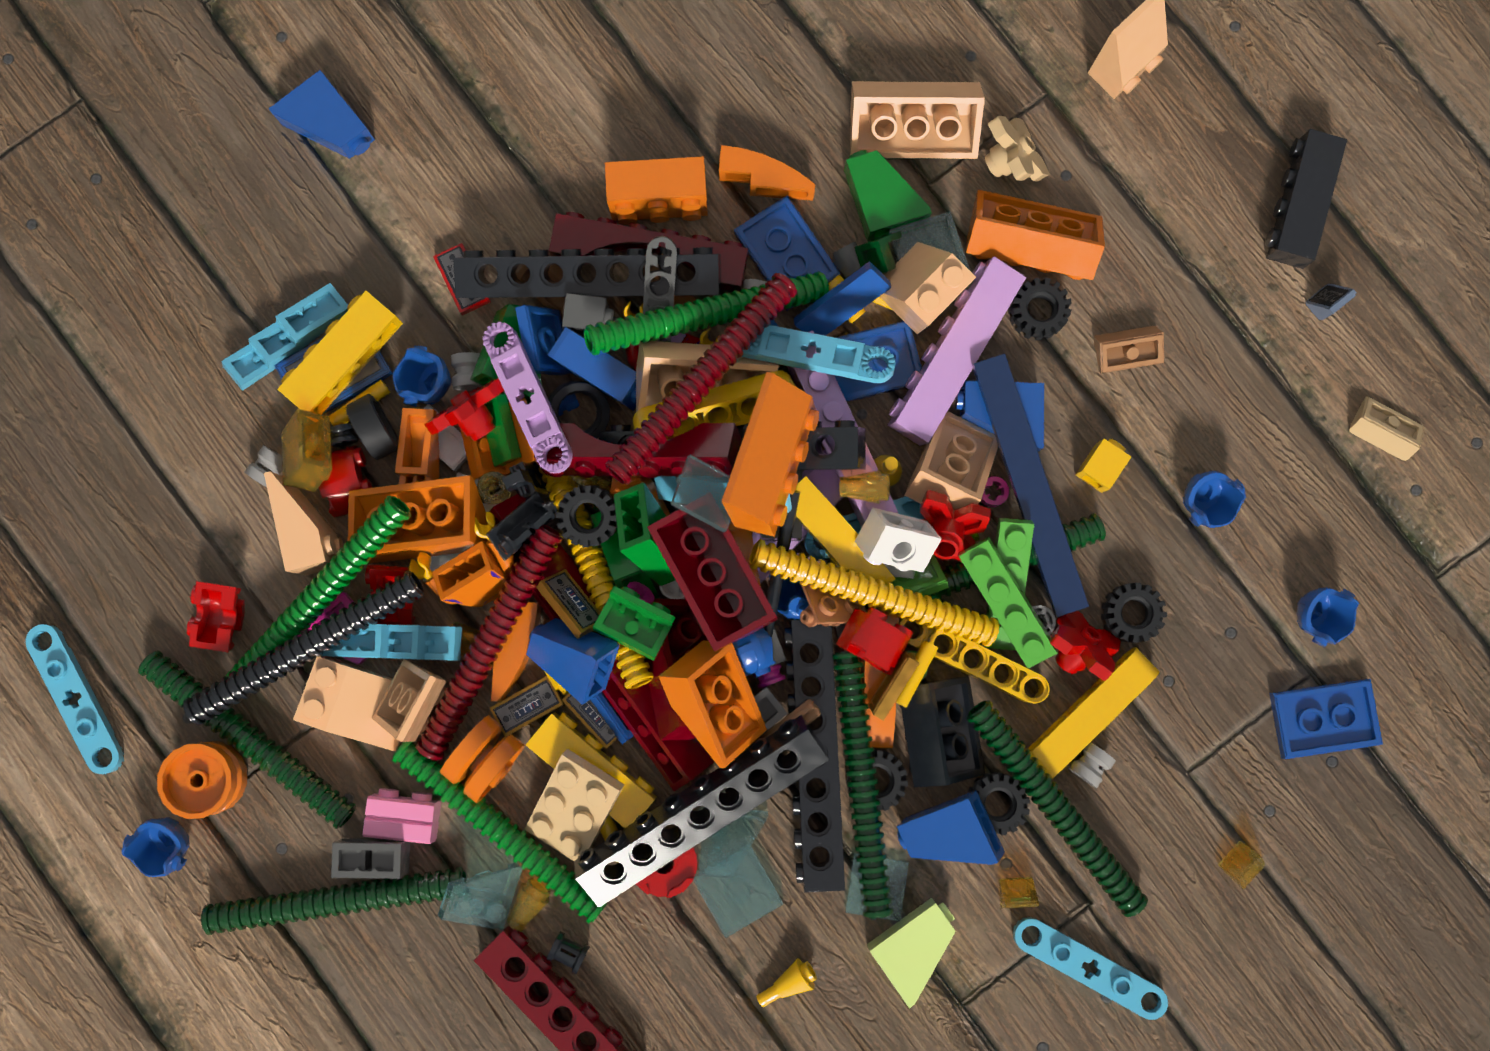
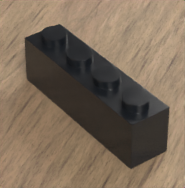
(1305, 199)

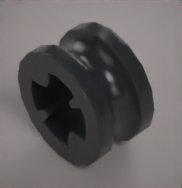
(342, 435)

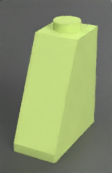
(913, 948)

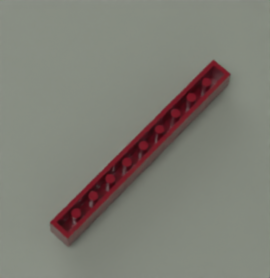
(675, 759)

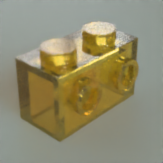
(306, 450)

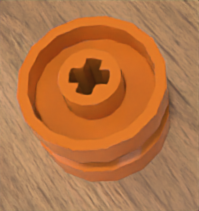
(486, 762)
(201, 779)

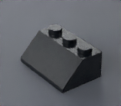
(939, 737)

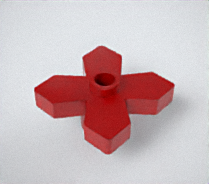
(468, 412)
(953, 525)
(1084, 646)

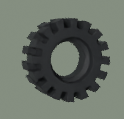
(1053, 295)
(571, 527)
(1153, 612)
(897, 779)
(1016, 794)

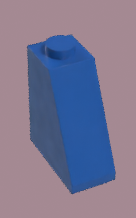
(323, 116)
(599, 370)
(973, 409)
(576, 664)
(952, 832)

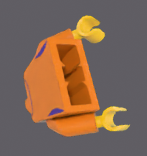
(471, 576)

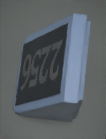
(1329, 300)

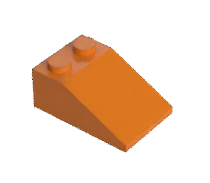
(714, 701)

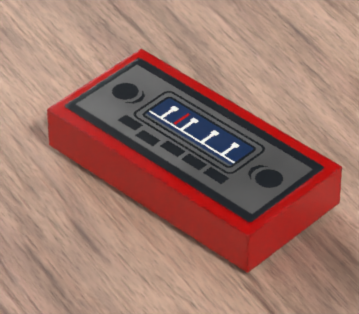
(446, 266)

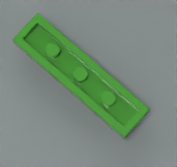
(1014, 547)
(1008, 602)

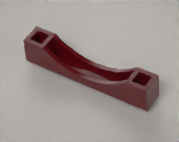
(575, 232)
(709, 442)

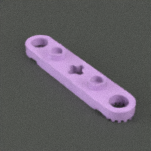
(537, 417)

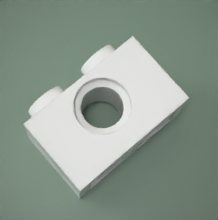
(897, 540)

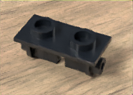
(518, 525)

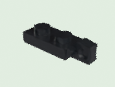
(525, 480)

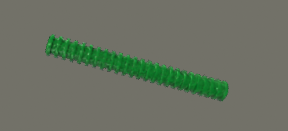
(691, 316)
(332, 578)
(499, 830)

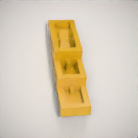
(834, 532)

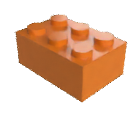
(656, 189)

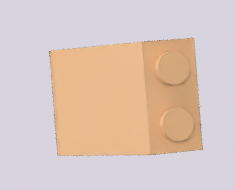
(925, 285)

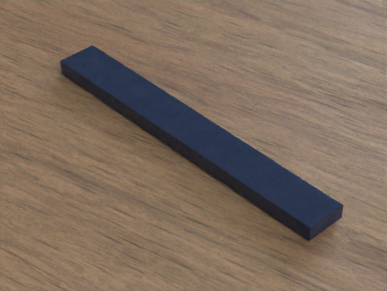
(1030, 485)

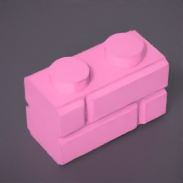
(402, 817)

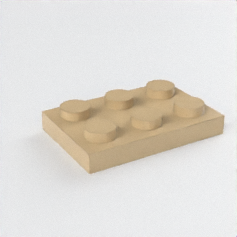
(573, 805)

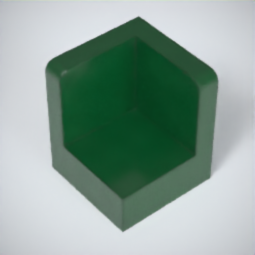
(878, 252)

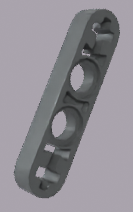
(651, 300)

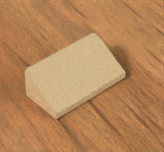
(1387, 429)

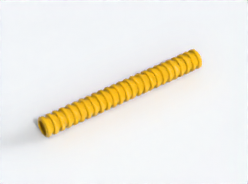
(599, 583)
(874, 593)

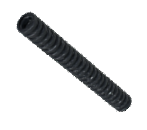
(302, 648)

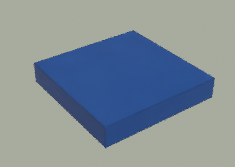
(539, 333)

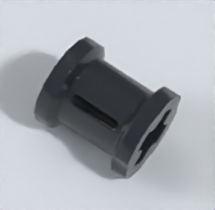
(558, 955)

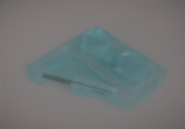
(727, 848)
(481, 899)

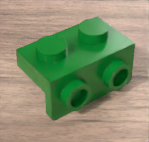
(634, 622)

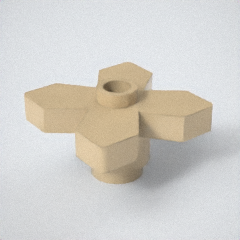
(1014, 151)

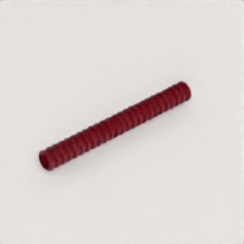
(702, 377)
(488, 643)

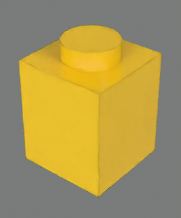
(1103, 464)

